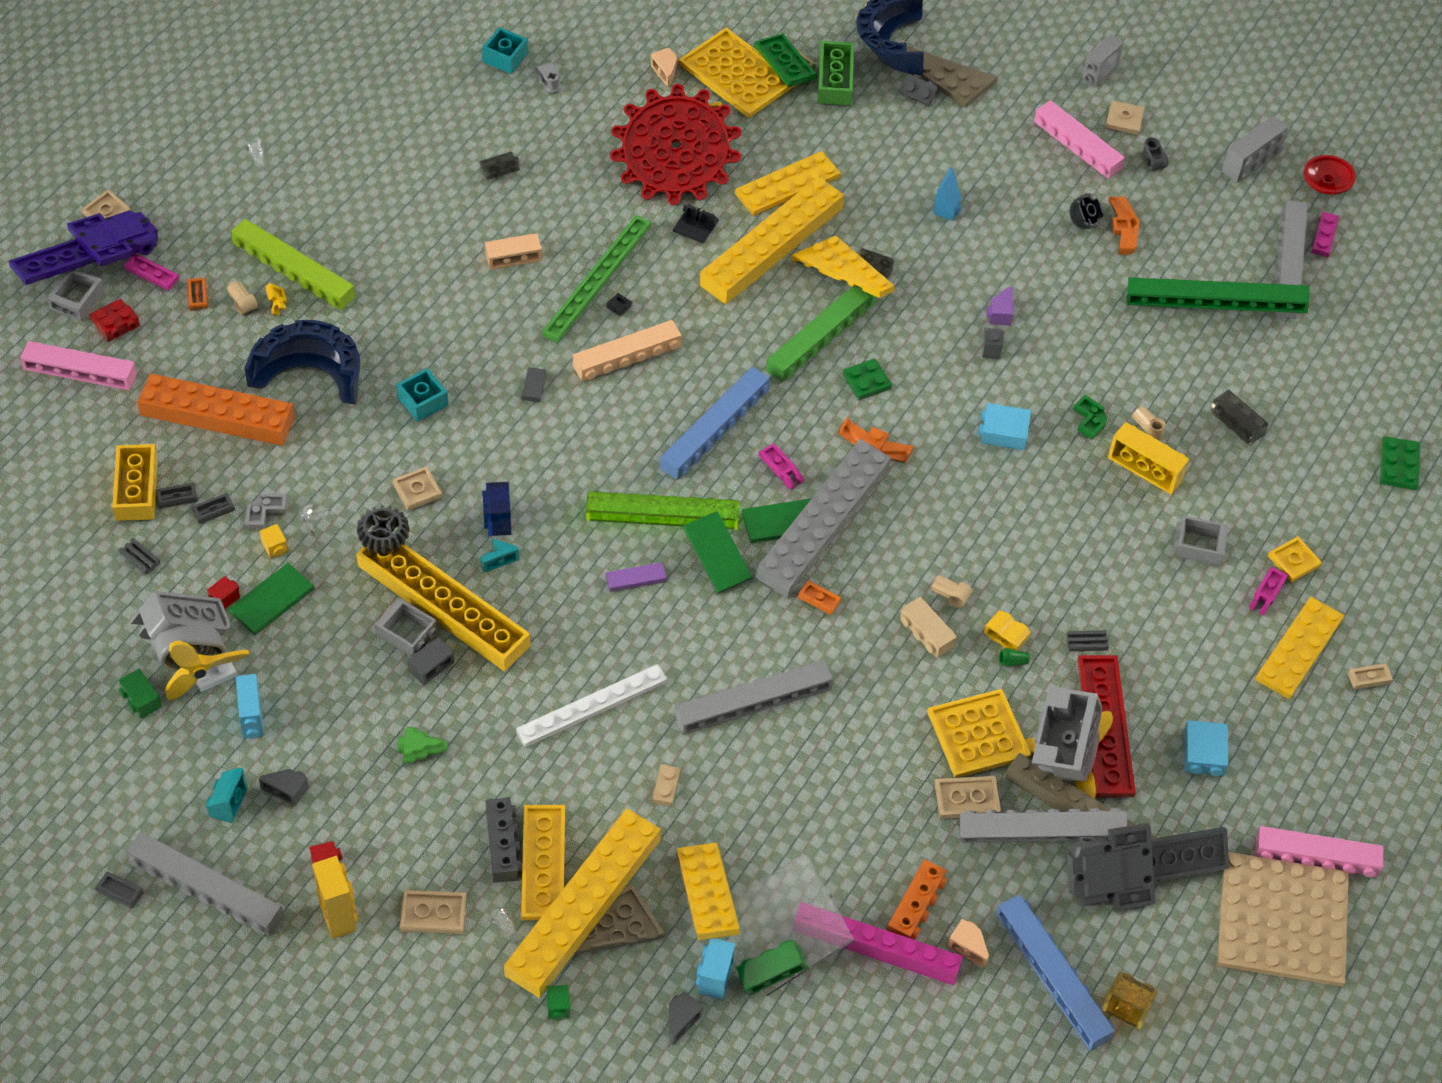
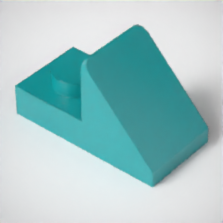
(503, 554)

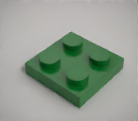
(867, 379)

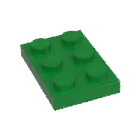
(1400, 463)

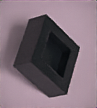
(619, 304)

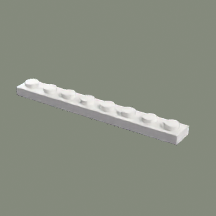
(591, 705)

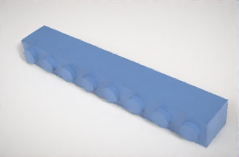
(714, 423)
(1055, 972)

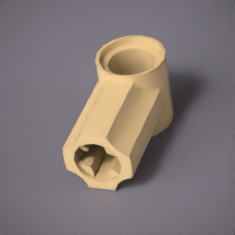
(243, 300)
(1151, 424)
(956, 593)

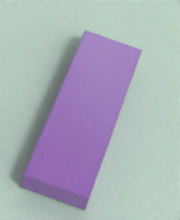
(635, 577)

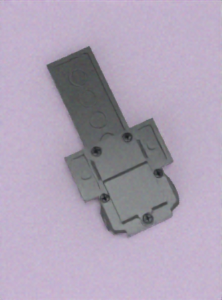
(1132, 861)

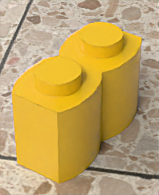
(1007, 631)

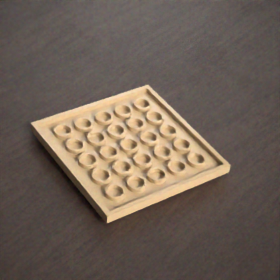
(1284, 919)

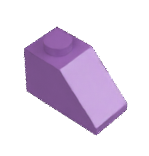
(1001, 308)

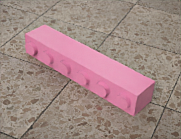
(1079, 139)
(78, 365)
(1319, 851)

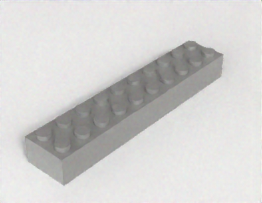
(823, 518)

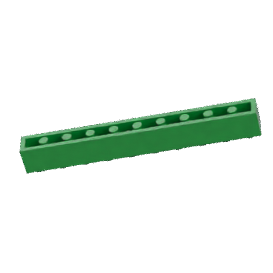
(1218, 295)

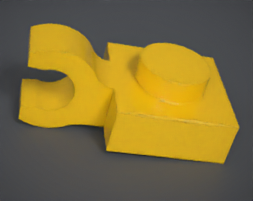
(277, 297)

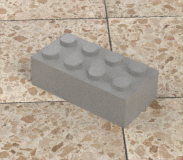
(1255, 149)

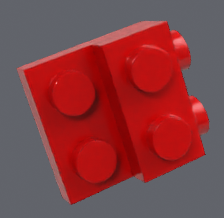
(114, 319)

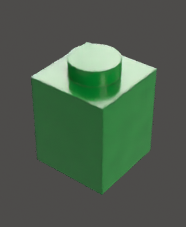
(558, 1002)

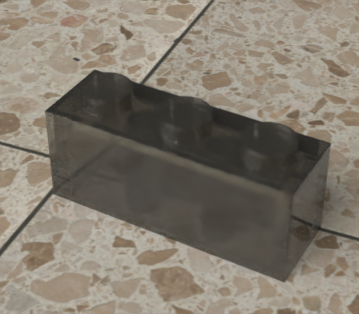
(1239, 417)

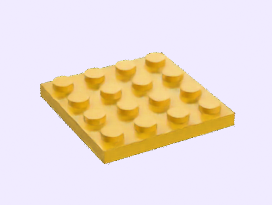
(978, 733)

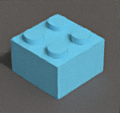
(715, 968)

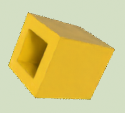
(273, 541)

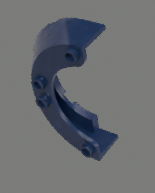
(878, 23)
(306, 345)

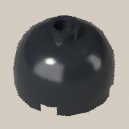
(1086, 211)

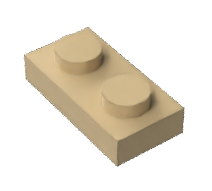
(1370, 676)
(666, 785)

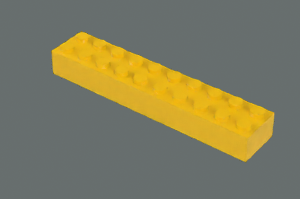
(771, 240)
(447, 602)
(582, 903)

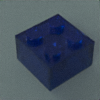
(497, 508)

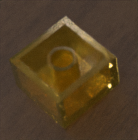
(1129, 1000)

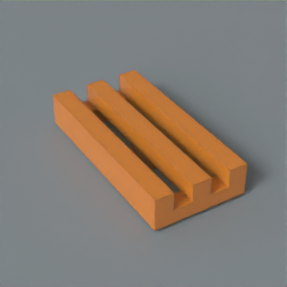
(198, 304)

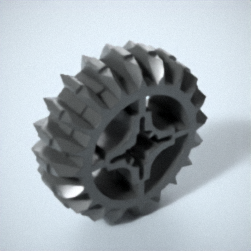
(381, 535)

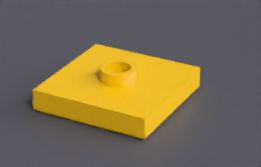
(1295, 559)

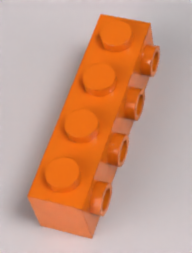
(917, 900)

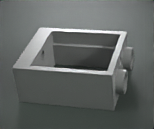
(1102, 60)
(70, 308)
(1201, 527)
(391, 617)

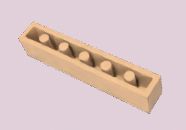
(627, 350)

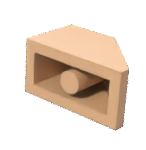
(665, 65)
(969, 942)

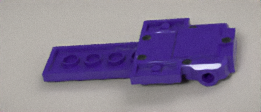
(96, 241)

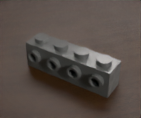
(501, 839)

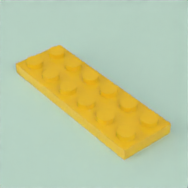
(785, 183)
(1299, 647)
(542, 858)
(707, 891)

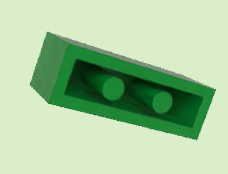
(772, 966)

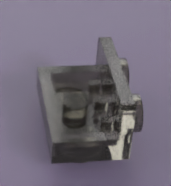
(499, 165)
(881, 263)

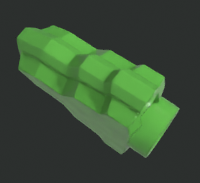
(419, 745)

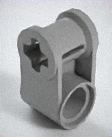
(549, 77)

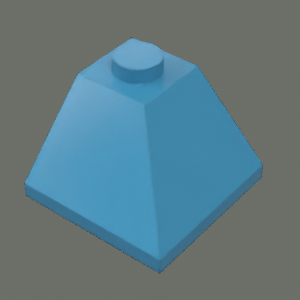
(948, 197)

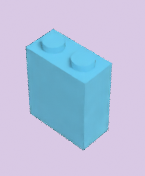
(1004, 426)
(249, 706)
(1205, 748)

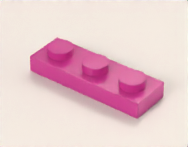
(1325, 234)
(151, 272)

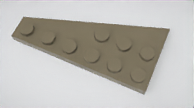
(955, 80)
(623, 923)

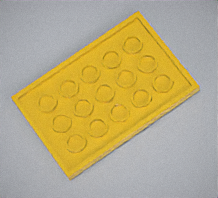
(735, 72)

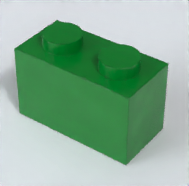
(139, 693)

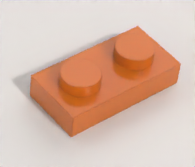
(819, 597)

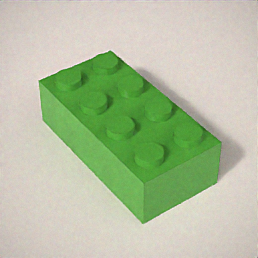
(836, 73)

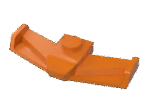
(1125, 224)
(877, 439)

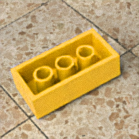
(1148, 458)
(135, 482)
(335, 896)

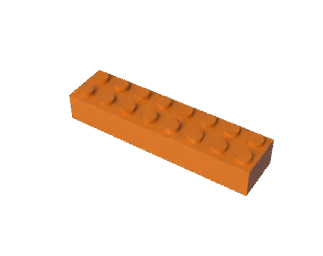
(216, 409)

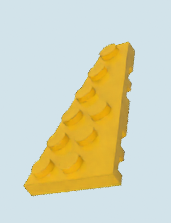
(840, 262)

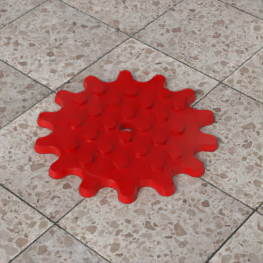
(670, 120)

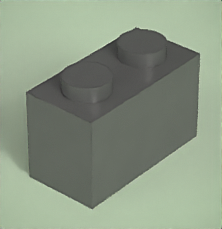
(430, 661)

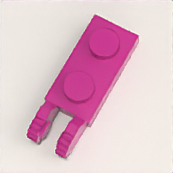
(781, 465)
(1269, 589)

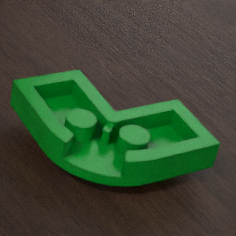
(1094, 415)

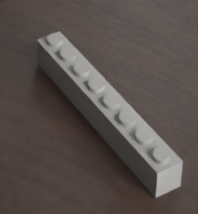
(1291, 247)
(753, 697)
(1039, 826)
(204, 883)

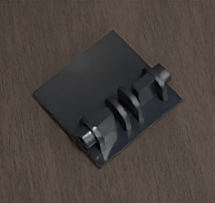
(695, 223)

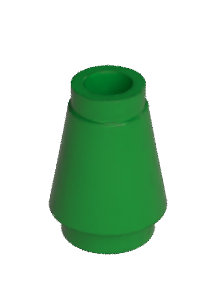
(1012, 657)

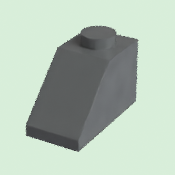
(992, 343)
(285, 785)
(682, 1015)

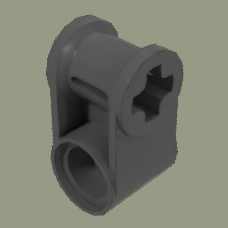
(1154, 154)

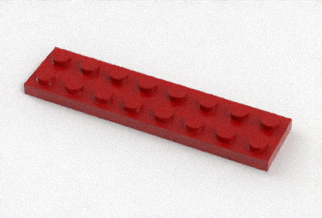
(1113, 758)

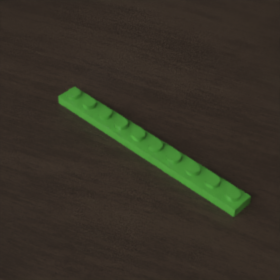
(596, 279)

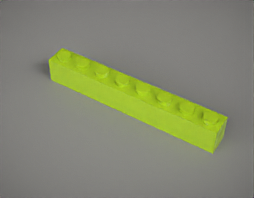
(293, 264)

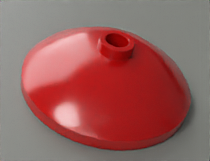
(1329, 174)

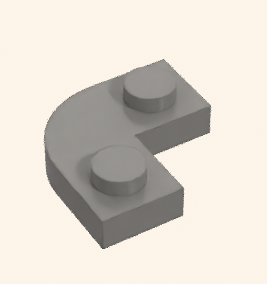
(258, 509)

